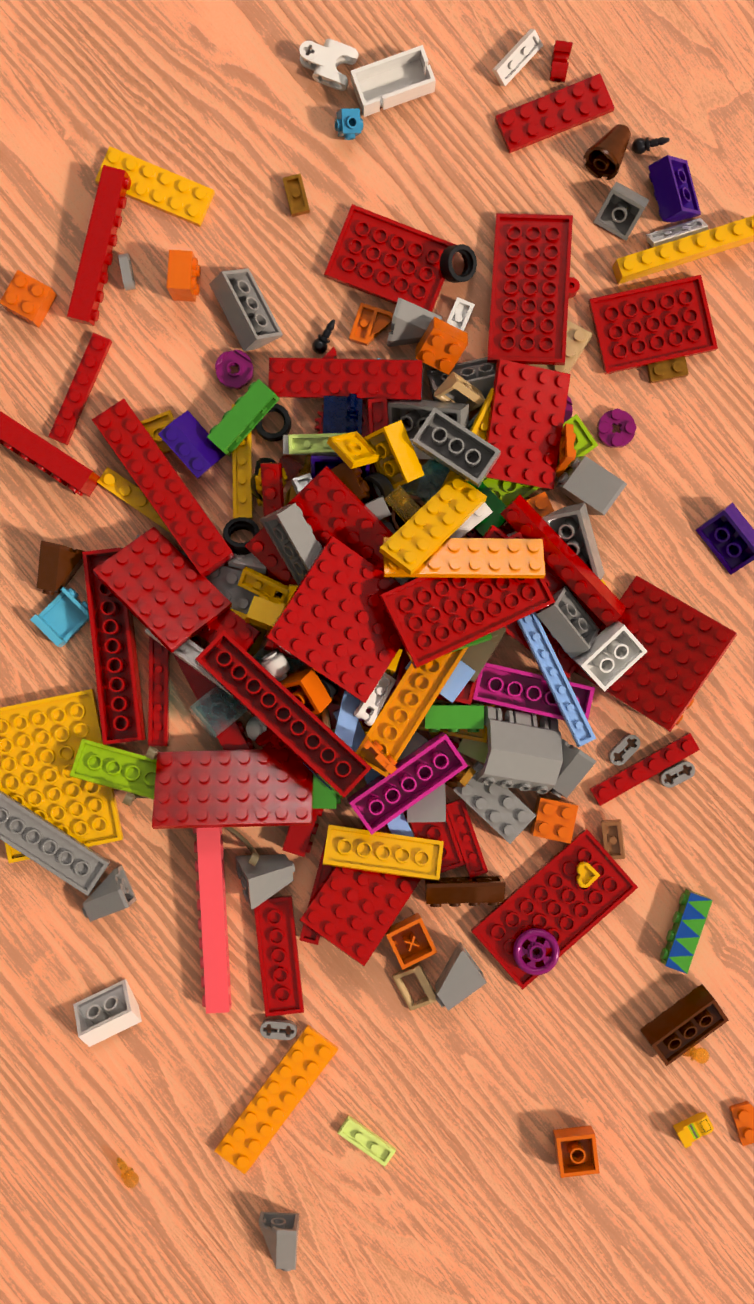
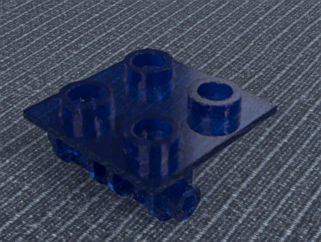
(342, 414)

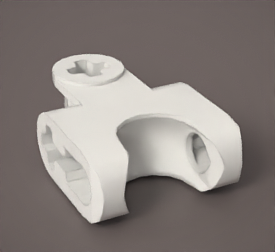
(325, 59)

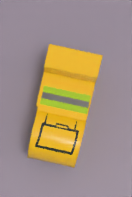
(693, 1128)

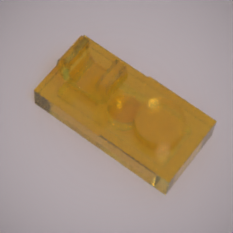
(402, 503)

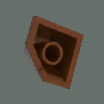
(57, 566)

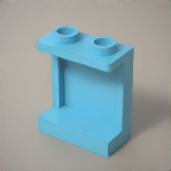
(62, 617)

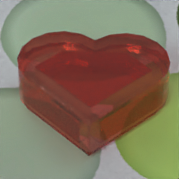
(290, 466)

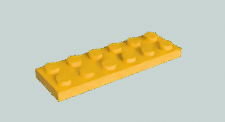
(161, 187)
(432, 524)
(383, 853)

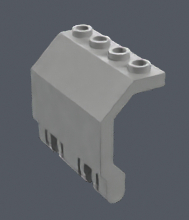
(521, 751)

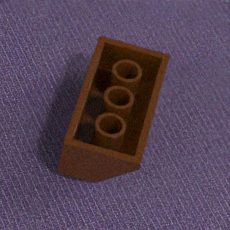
(465, 890)
(684, 1024)

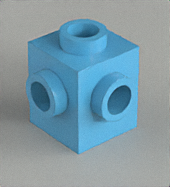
(348, 123)

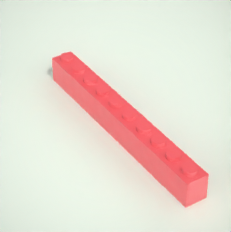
(213, 920)

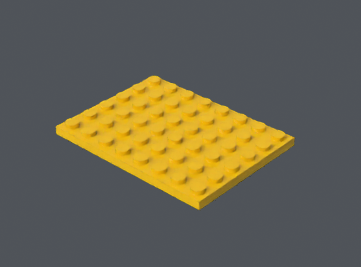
(36, 763)

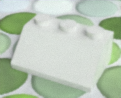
(610, 655)
(106, 1013)

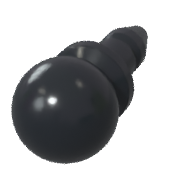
(641, 145)
(320, 344)

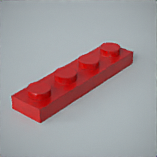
(466, 838)

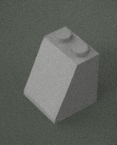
(590, 484)
(458, 979)

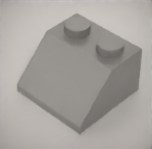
(621, 211)

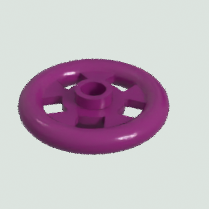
(549, 961)

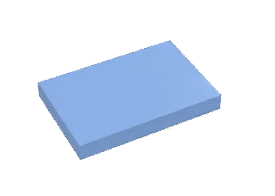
(456, 682)

